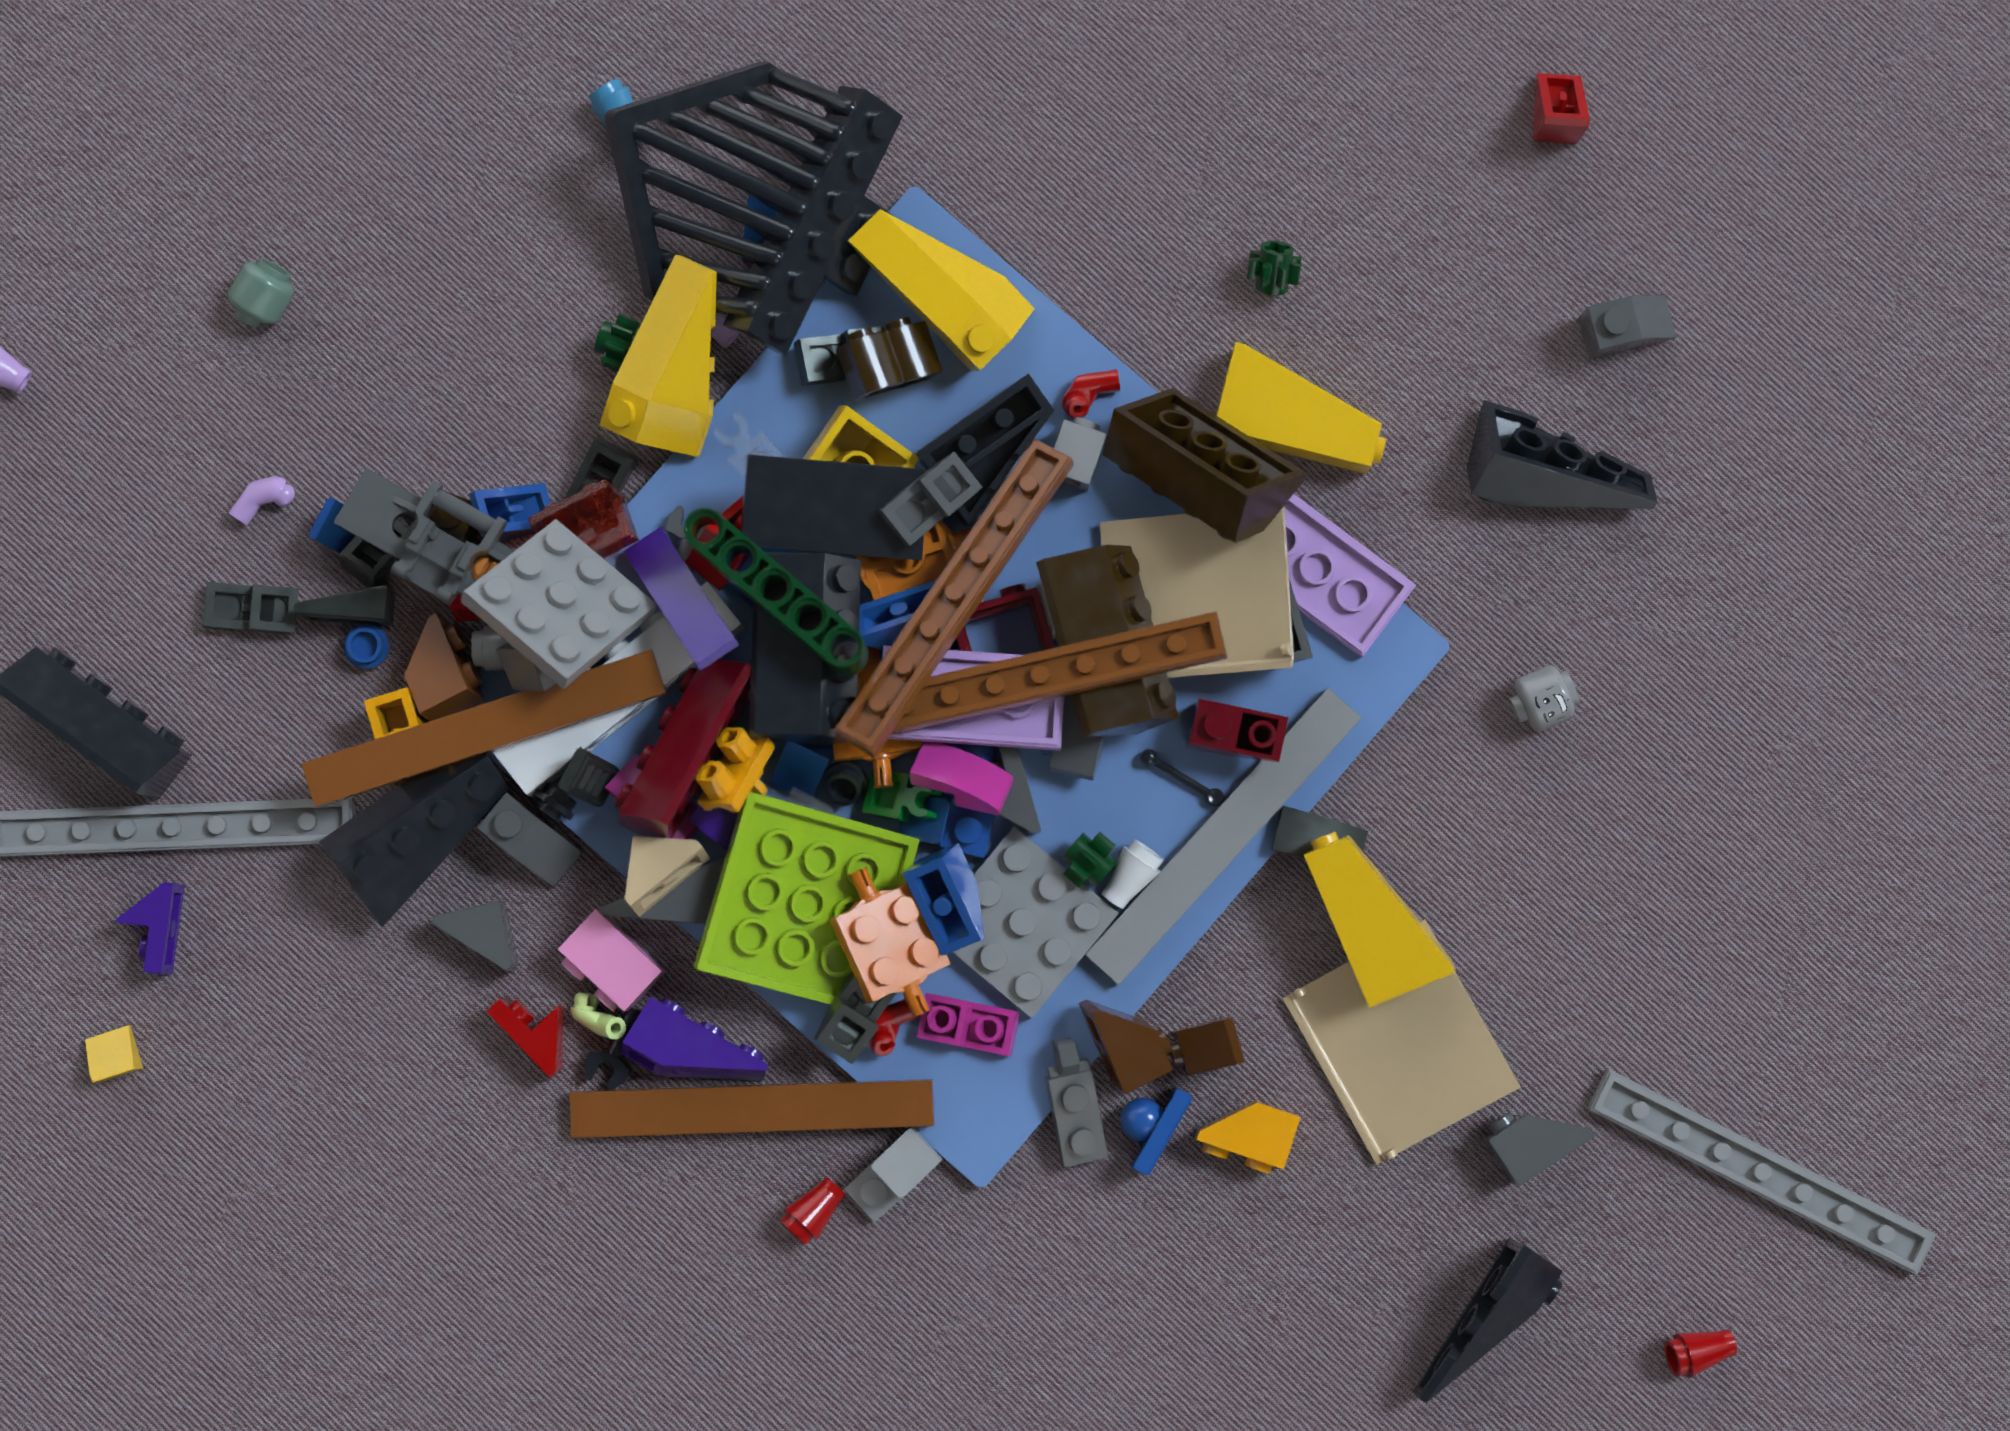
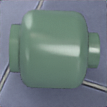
(261, 292)

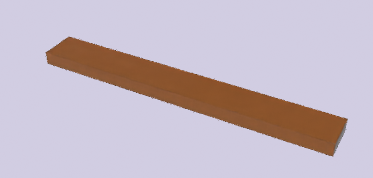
(953, 598)
(1065, 671)
(482, 729)
(752, 1108)

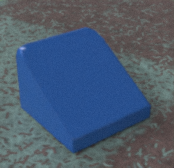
(327, 532)

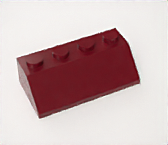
(688, 740)

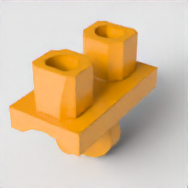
(738, 773)

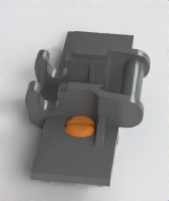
(429, 554)

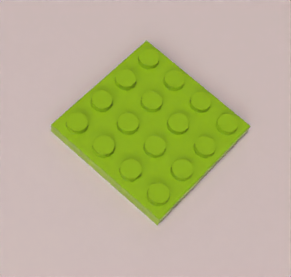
(783, 885)

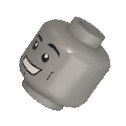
(1544, 698)

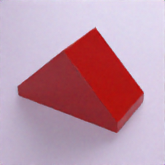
(1559, 109)

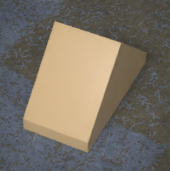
(659, 867)

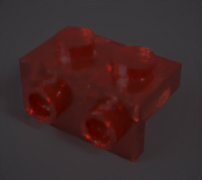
(595, 516)

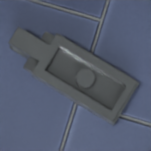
(1074, 1107)

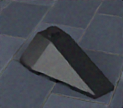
(1532, 468)
(1502, 1302)

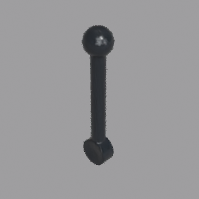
(1212, 796)

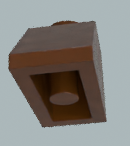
(1127, 1045)
(1207, 1046)

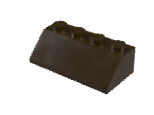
(1201, 463)
(1098, 596)

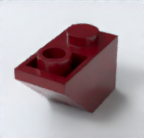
(1237, 731)

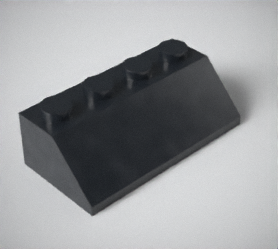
(790, 687)
(94, 722)

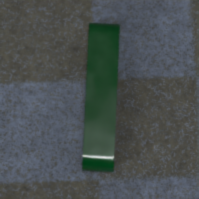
(764, 573)

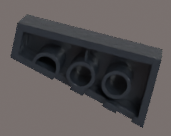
(411, 831)

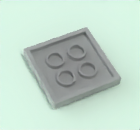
(558, 603)
(1031, 923)

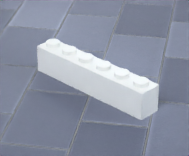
(547, 756)

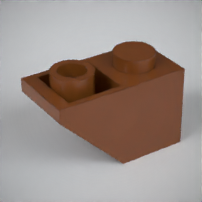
(440, 673)

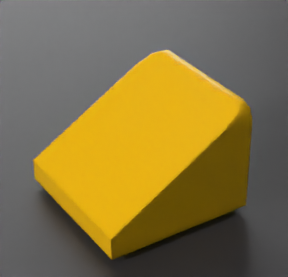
(112, 1054)

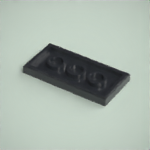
(824, 506)

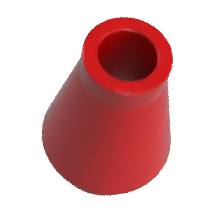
(812, 1211)
(1697, 1351)

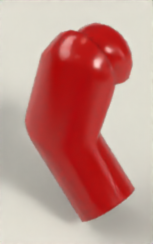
(1086, 388)
(884, 1039)

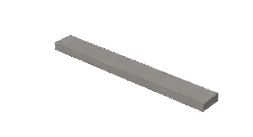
(169, 827)
(1222, 837)
(1761, 1171)

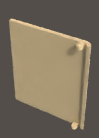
(1198, 572)
(1403, 1062)

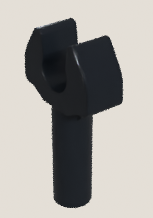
(612, 1055)

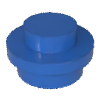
(366, 646)

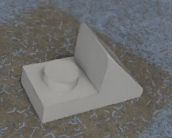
(893, 1174)

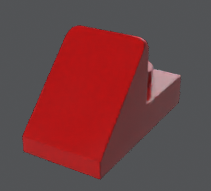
(540, 1043)

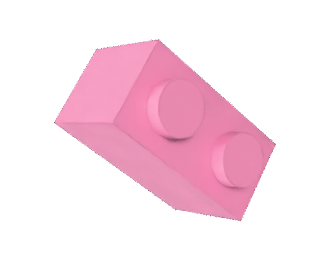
(610, 961)

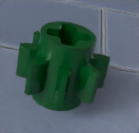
(1274, 267)
(615, 340)
(1089, 859)

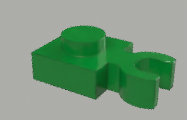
(898, 800)

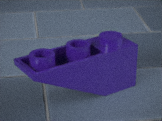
(679, 1047)

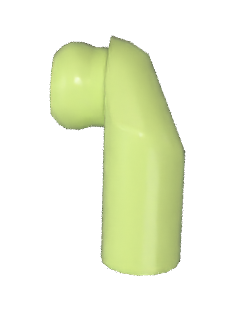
(598, 1022)

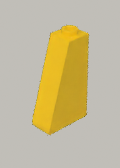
(1296, 415)
(1376, 927)

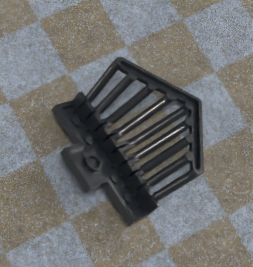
(812, 218)

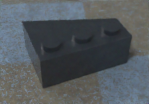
(991, 439)

